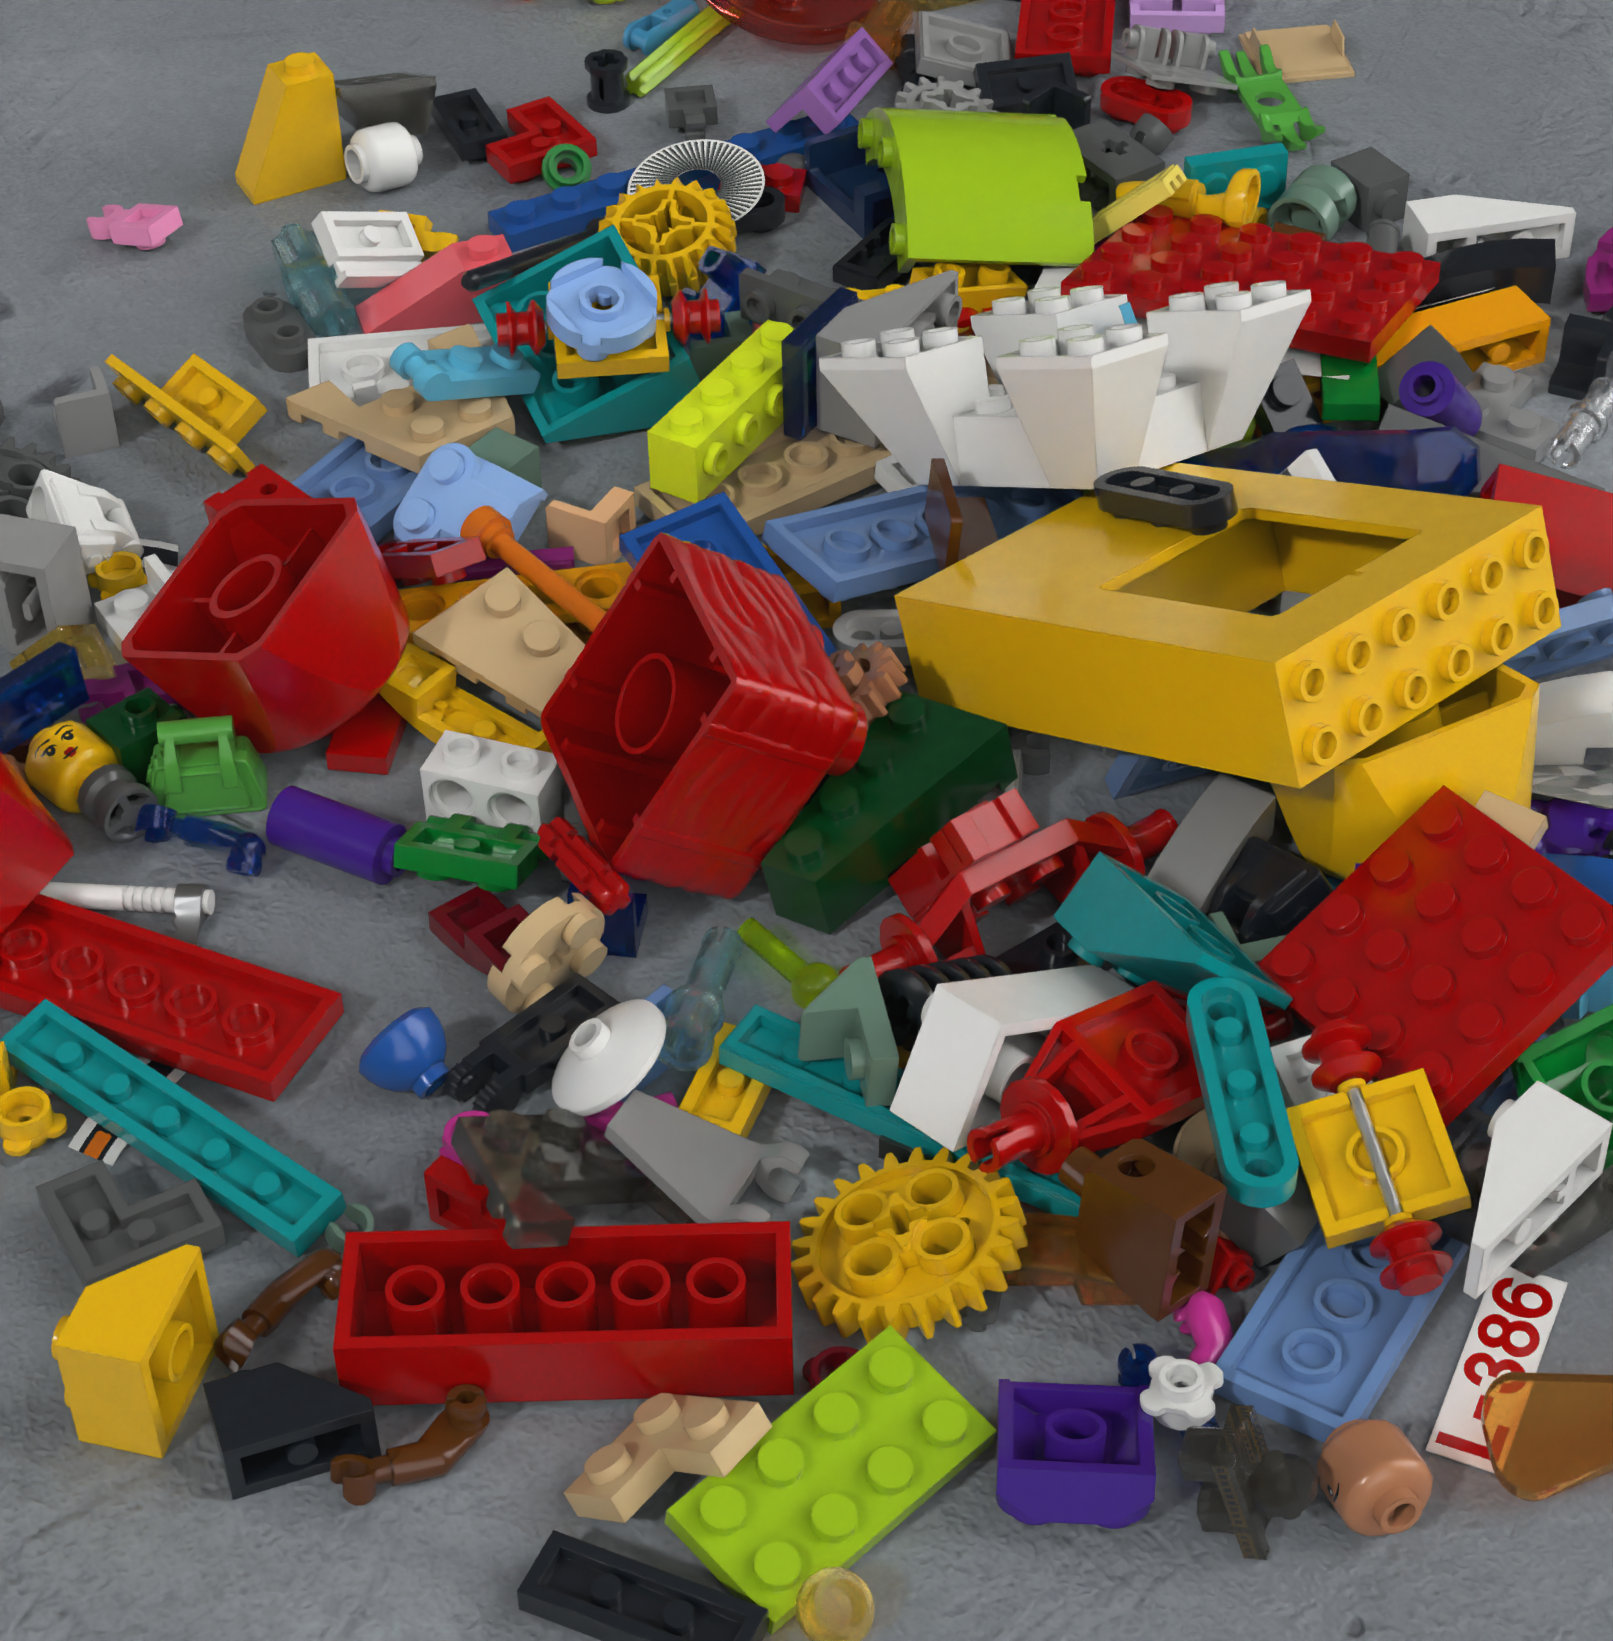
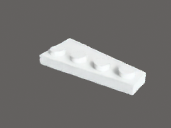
(361, 361)

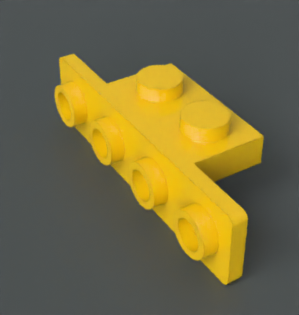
(202, 404)

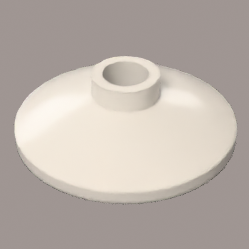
(608, 1057)

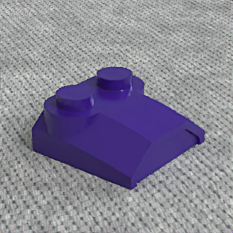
(1074, 1454)

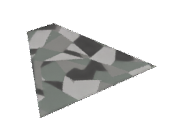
(1575, 783)

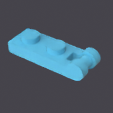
(464, 371)

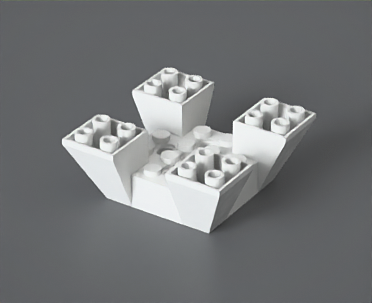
(1072, 384)

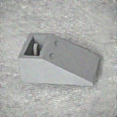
(918, 305)
(39, 581)

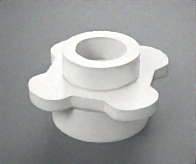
(1181, 1392)

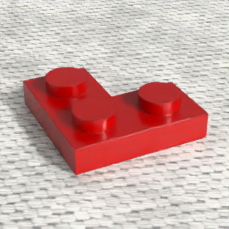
(537, 129)

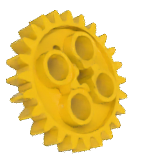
(909, 1245)

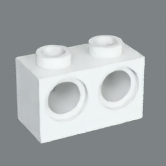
(492, 782)

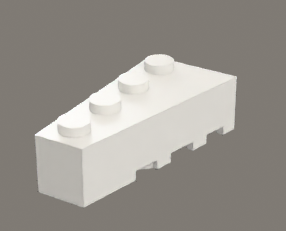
(982, 1039)

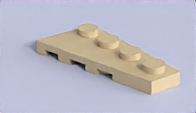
(505, 641)

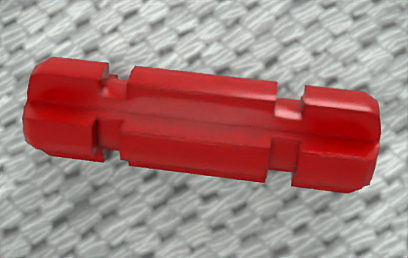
(583, 866)

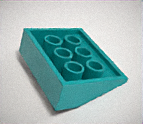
(587, 404)

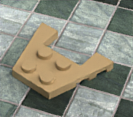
(401, 422)

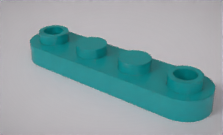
(1241, 1093)

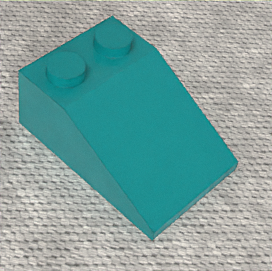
(1154, 933)

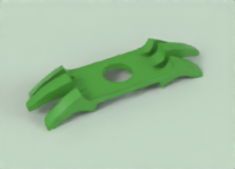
(1269, 85)

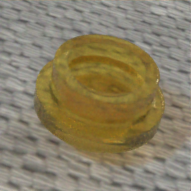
(834, 1606)

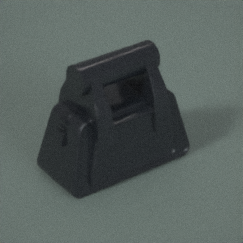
(1268, 892)

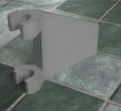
(702, 1163)

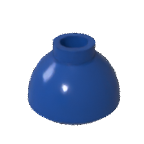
(408, 1054)

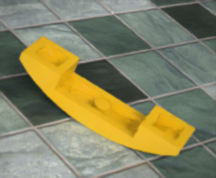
(428, 698)

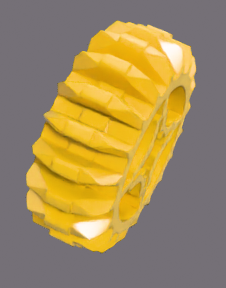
(671, 229)

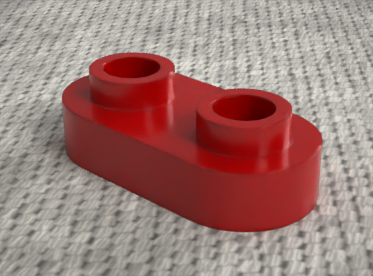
(1130, 97)

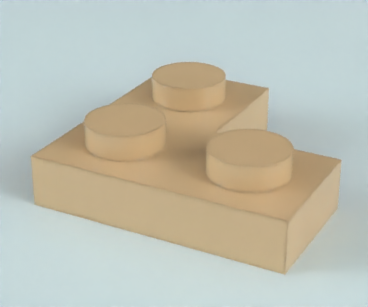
(665, 1437)

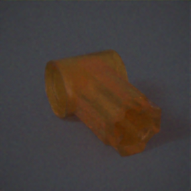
(886, 25)

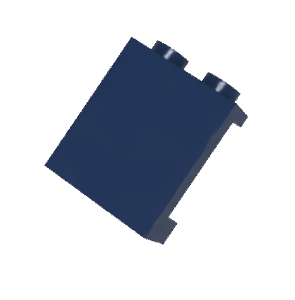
(845, 183)

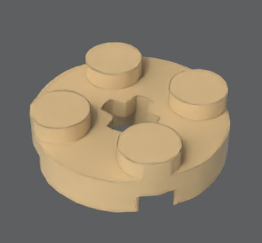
(548, 950)

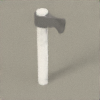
(187, 901)

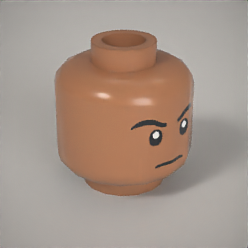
(1374, 1477)

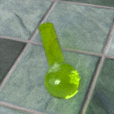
(806, 978)

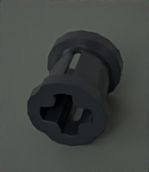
(607, 81)

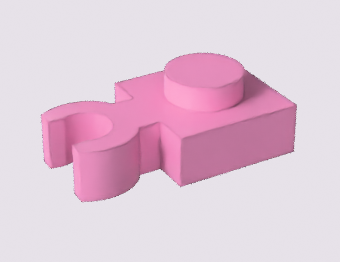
(140, 226)

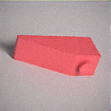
(433, 290)

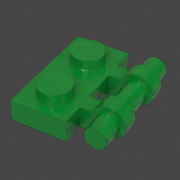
(469, 851)

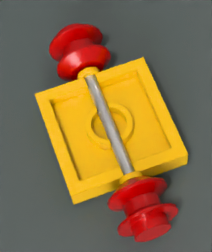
(649, 357)
(1377, 1158)

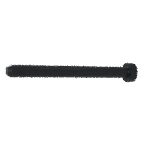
(513, 265)

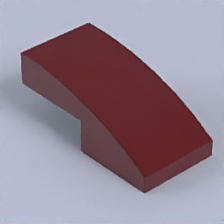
(476, 928)

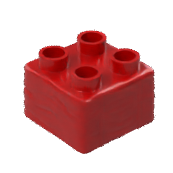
(699, 720)

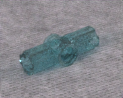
(311, 282)

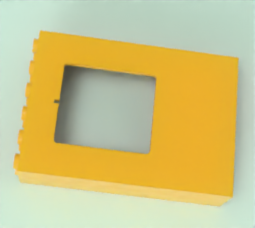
(1149, 641)

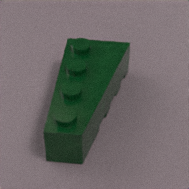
(910, 780)

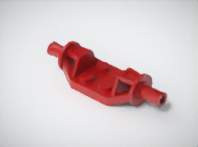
(1049, 857)
(1102, 1081)

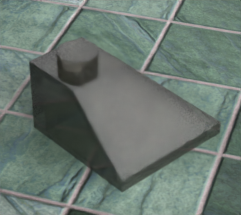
(387, 98)

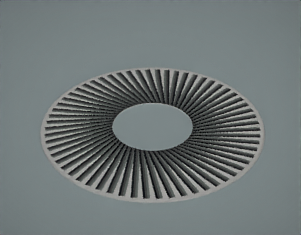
(737, 169)

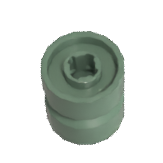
(1316, 201)

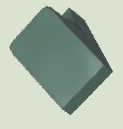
(854, 1025)

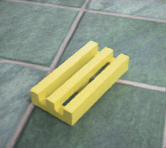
(1137, 201)

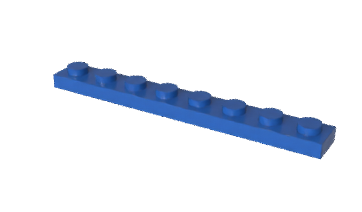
(573, 207)

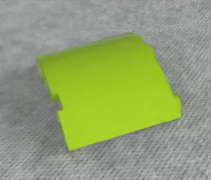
(980, 186)

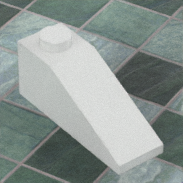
(1463, 220)
(1537, 1166)

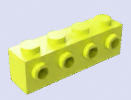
(720, 418)

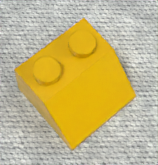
(137, 1352)

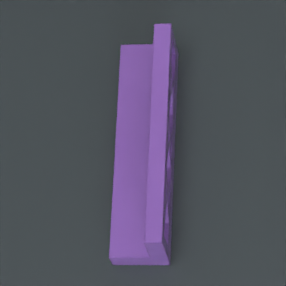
(836, 84)

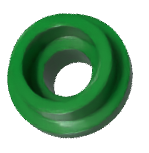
(566, 154)

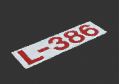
(1504, 1338)

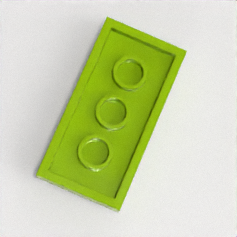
(831, 1475)

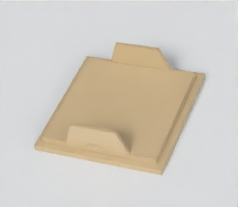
(1301, 52)

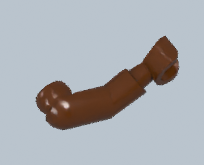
(273, 1304)
(429, 1458)

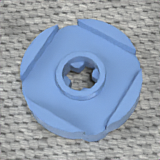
(597, 331)

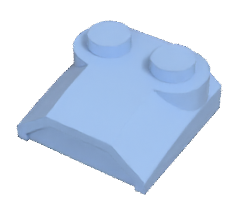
(455, 485)

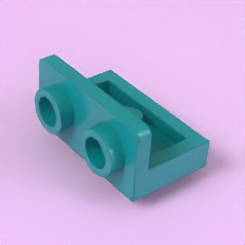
(1219, 167)

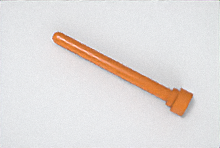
(500, 542)

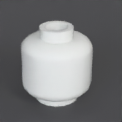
(383, 157)

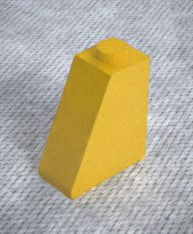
(292, 132)

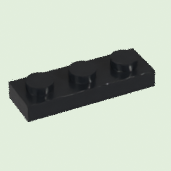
(630, 1600)

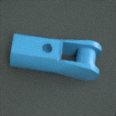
(656, 28)

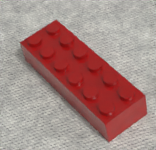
(578, 1321)

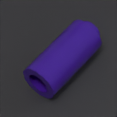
(1439, 396)
(334, 834)

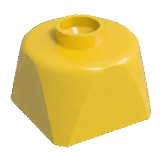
(1466, 742)

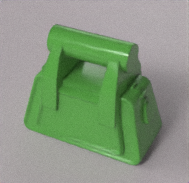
(206, 768)

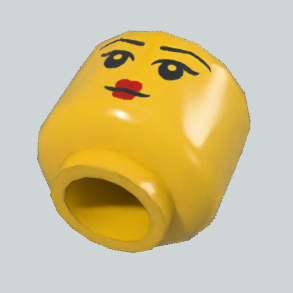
(62, 760)

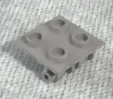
(1171, 58)

